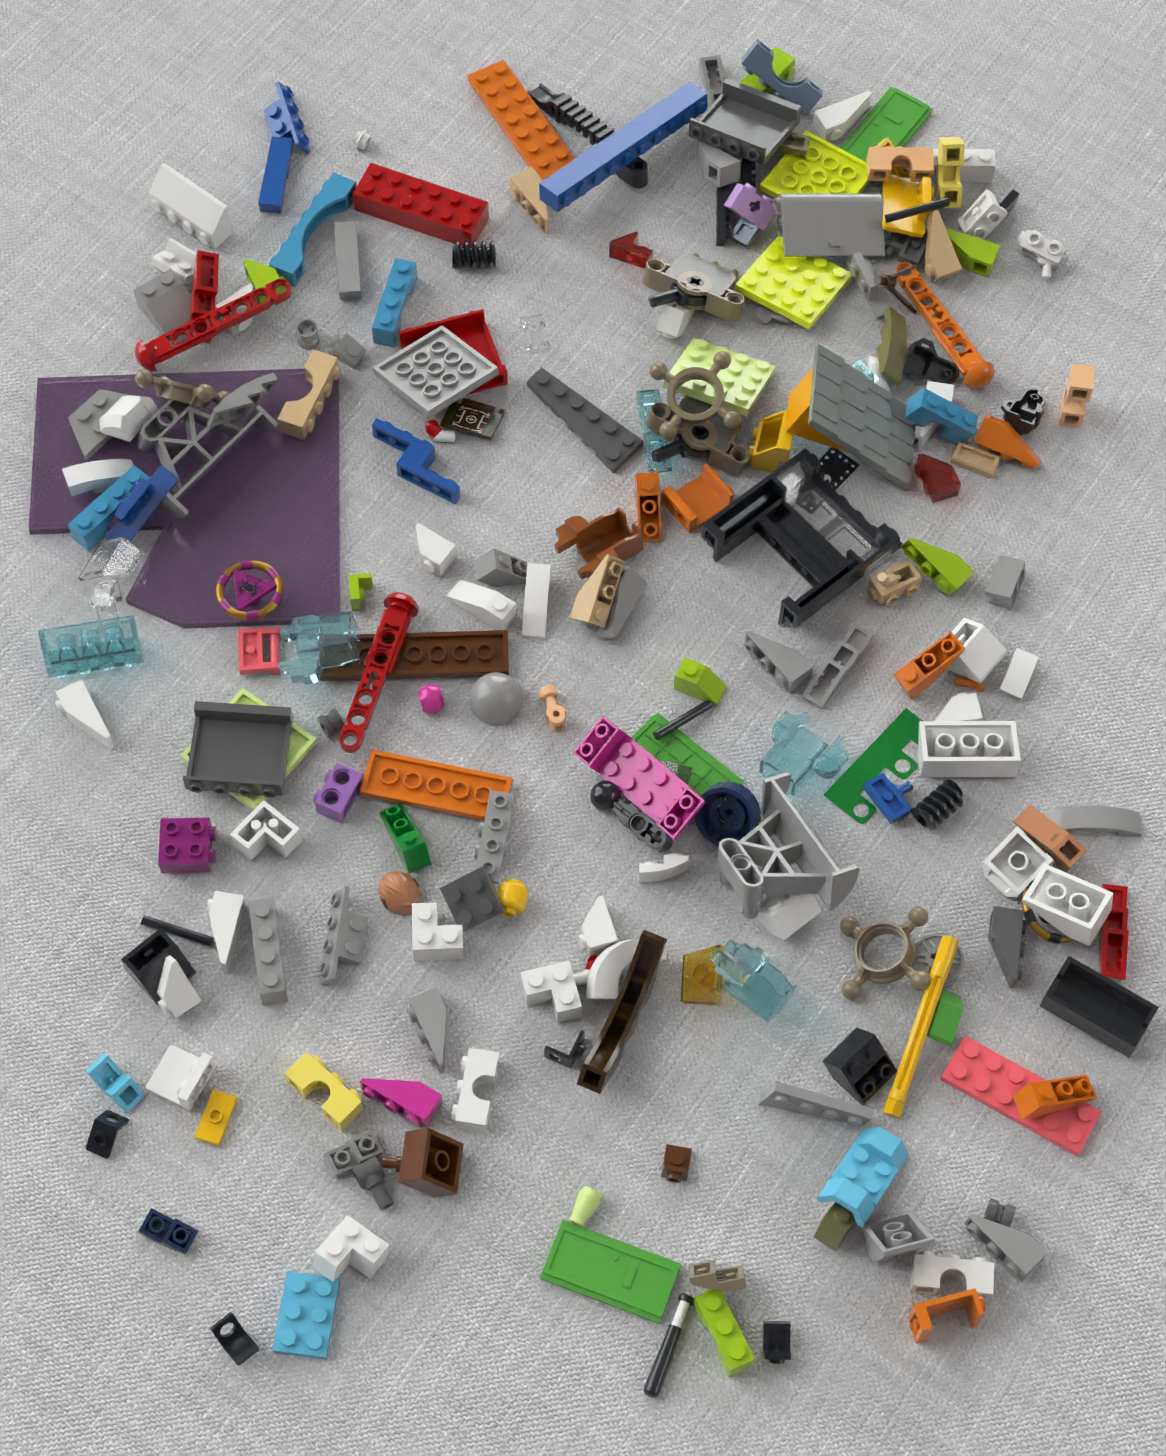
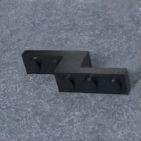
(722, 195)

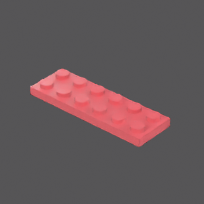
(996, 1079)

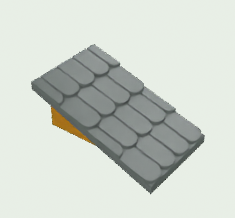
(853, 415)

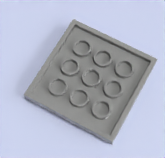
(435, 371)

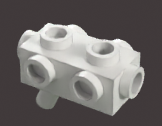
(1046, 252)

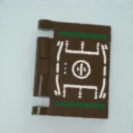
(473, 418)

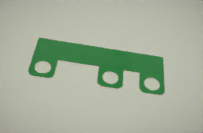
(880, 754)

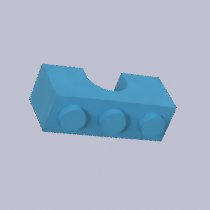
(929, 407)

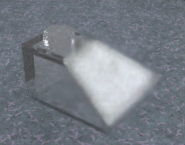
(111, 559)

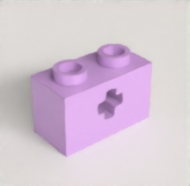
(739, 204)

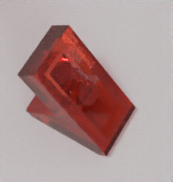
(628, 251)

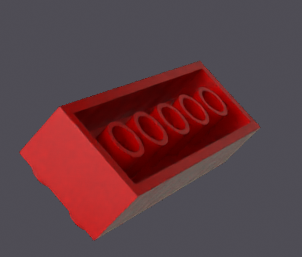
(420, 205)

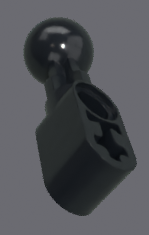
(607, 797)

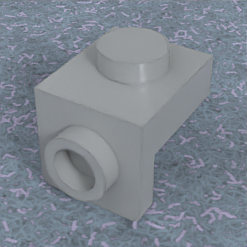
(347, 349)

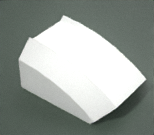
(127, 416)
(1015, 863)

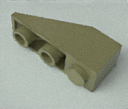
(835, 1226)

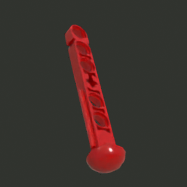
(160, 348)
(394, 623)

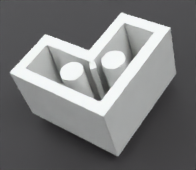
(265, 827)
(431, 940)
(553, 984)
(350, 1245)

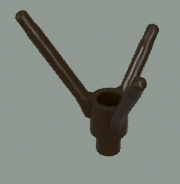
(889, 282)

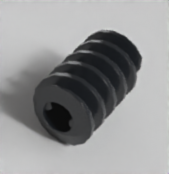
(474, 254)
(938, 804)

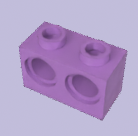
(343, 794)

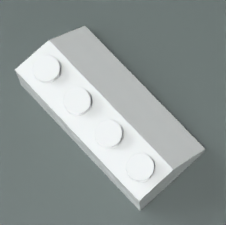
(190, 207)
(968, 749)

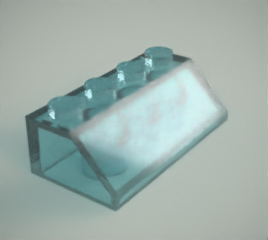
(91, 646)

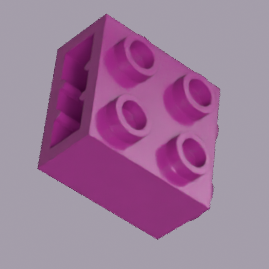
(186, 845)

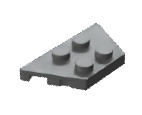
(86, 421)

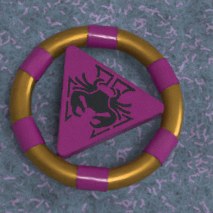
(250, 590)

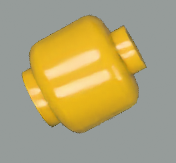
(513, 897)

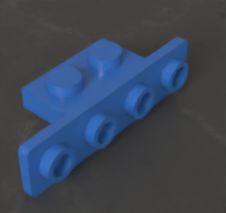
(284, 118)
(141, 504)

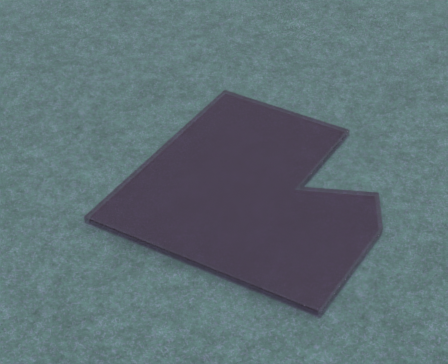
(261, 502)

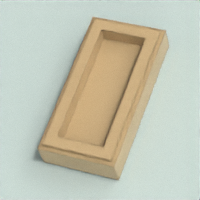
(975, 459)

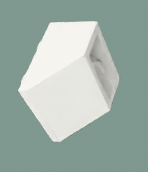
(981, 651)
(786, 912)

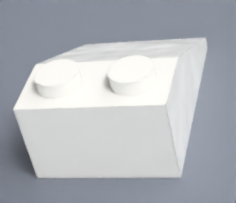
(1069, 903)

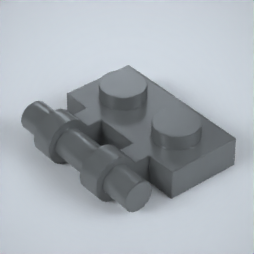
(910, 251)

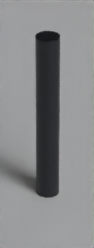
(905, 213)
(683, 719)
(177, 931)

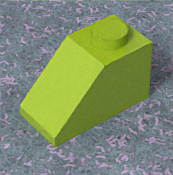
(260, 275)
(698, 681)

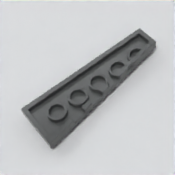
(600, 432)

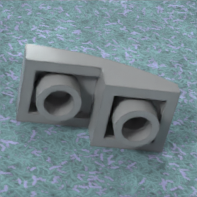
(356, 1151)

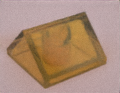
(699, 979)

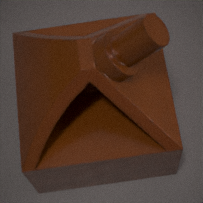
(428, 1162)

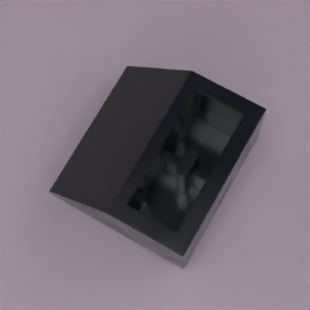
(147, 962)
(860, 1065)

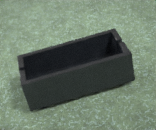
(1099, 1006)

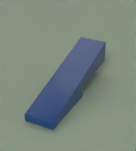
(275, 175)

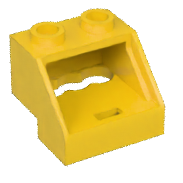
(771, 443)

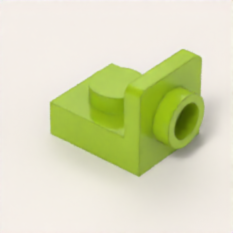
(357, 584)

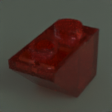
(938, 478)

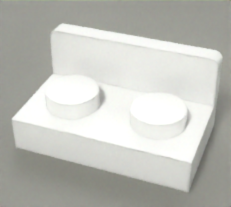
(982, 216)
(178, 258)

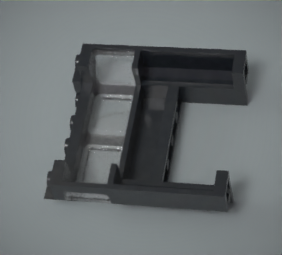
(808, 529)

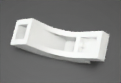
(607, 967)

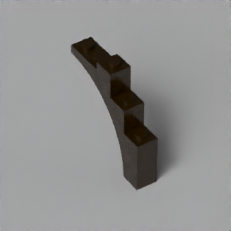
(622, 1020)

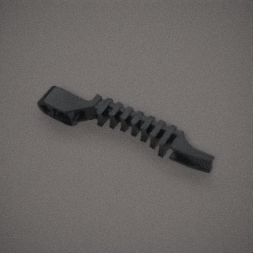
(570, 111)

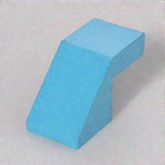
(115, 1083)

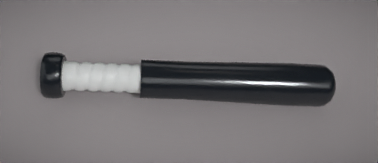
(663, 1359)

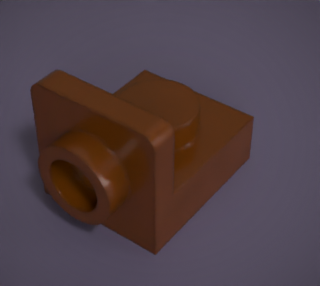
(676, 1163)

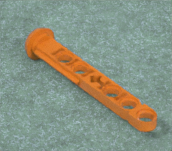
(969, 362)

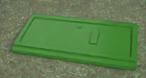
(893, 117)
(684, 751)
(610, 1271)

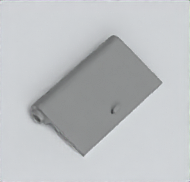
(831, 224)

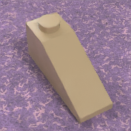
(940, 255)

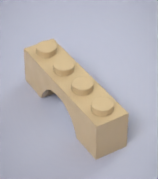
(299, 416)

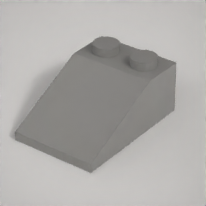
(165, 302)
(895, 1237)

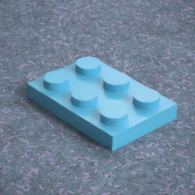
(306, 1315)

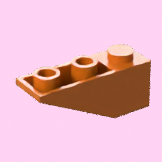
(1003, 438)
(648, 506)
(929, 665)
(1053, 1096)

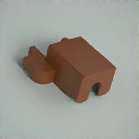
(598, 538)

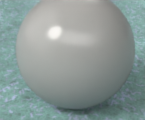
(496, 698)

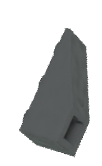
(1005, 938)

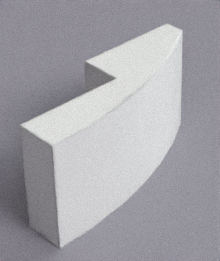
(1018, 673)
(672, 866)

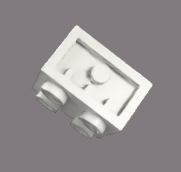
(181, 1076)

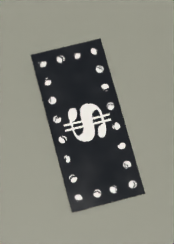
(837, 467)

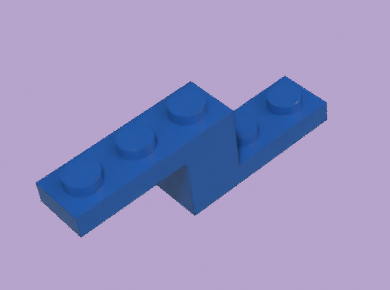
(416, 461)

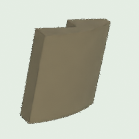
(708, 1277)

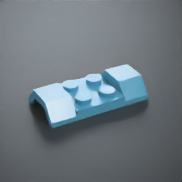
(865, 1172)

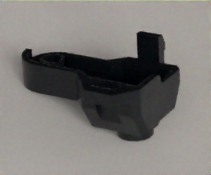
(925, 363)
(1024, 413)

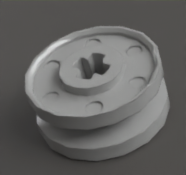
(926, 953)

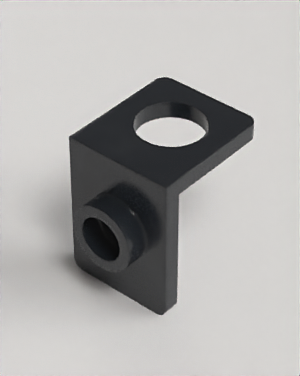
(567, 1060)
(104, 1133)
(237, 1341)

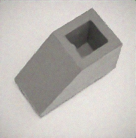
(500, 569)

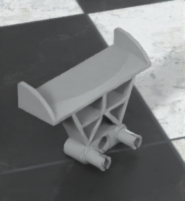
(154, 432)
(800, 846)

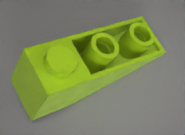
(974, 253)
(942, 566)

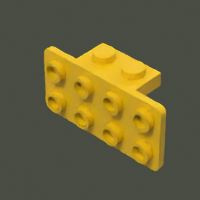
(902, 194)

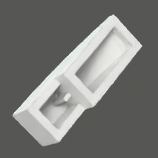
(95, 475)
(536, 601)

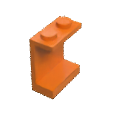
(698, 499)
(920, 1314)

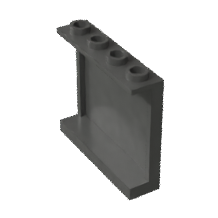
(746, 122)
(239, 749)

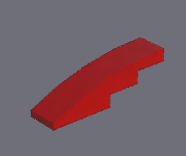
(204, 286)
(1114, 935)

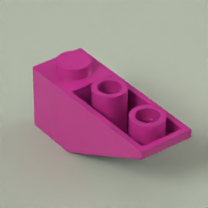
(410, 1098)

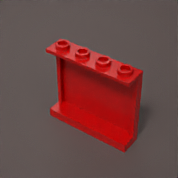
(470, 329)

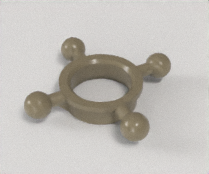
(659, 371)
(173, 390)
(919, 979)

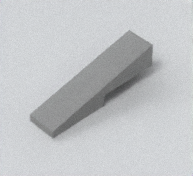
(712, 76)
(347, 260)

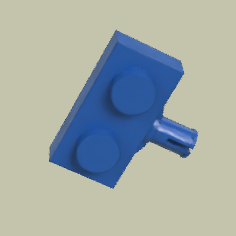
(889, 797)

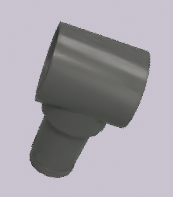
(371, 1177)

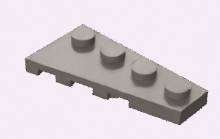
(807, 1102)

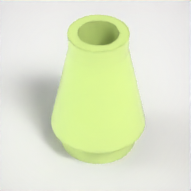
(586, 1203)

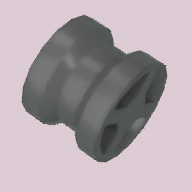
(331, 722)

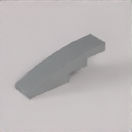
(242, 399)
(838, 665)

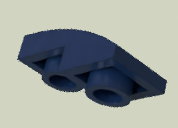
(167, 1231)

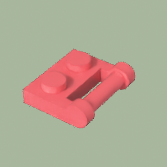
(251, 650)

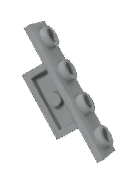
(864, 276)
(494, 833)
(344, 937)

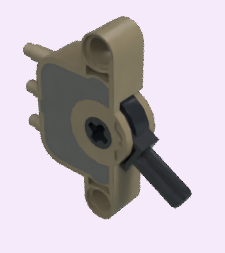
(694, 286)
(699, 441)

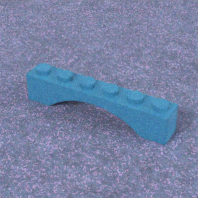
(332, 199)

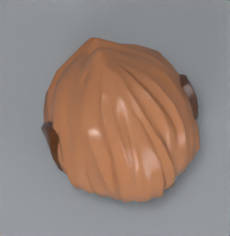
(398, 892)

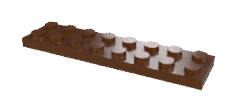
(433, 656)

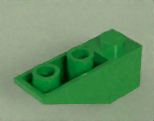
(405, 838)

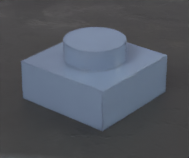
(745, 232)

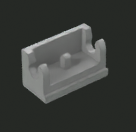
(1006, 582)

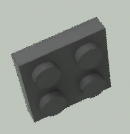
(472, 899)

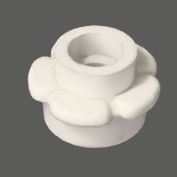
(362, 140)

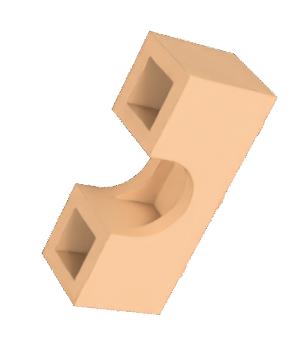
(916, 161)
(1076, 394)

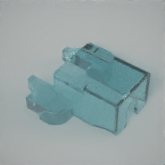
(321, 644)
(801, 753)
(752, 979)

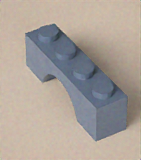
(759, 61)

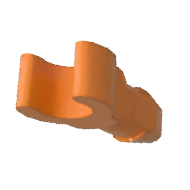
(964, 681)

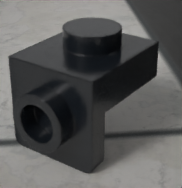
(776, 1341)

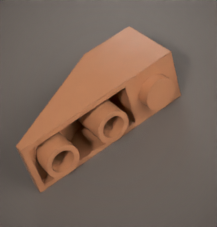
(1050, 838)

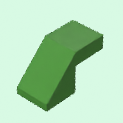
(946, 1018)

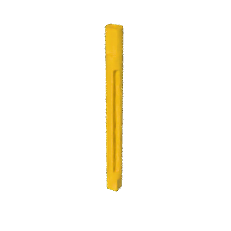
(938, 975)

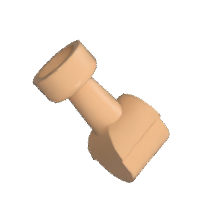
(555, 713)

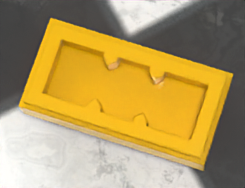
(216, 1118)

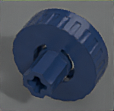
(739, 807)

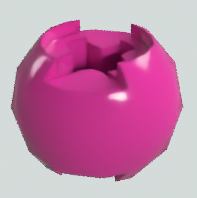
(431, 699)

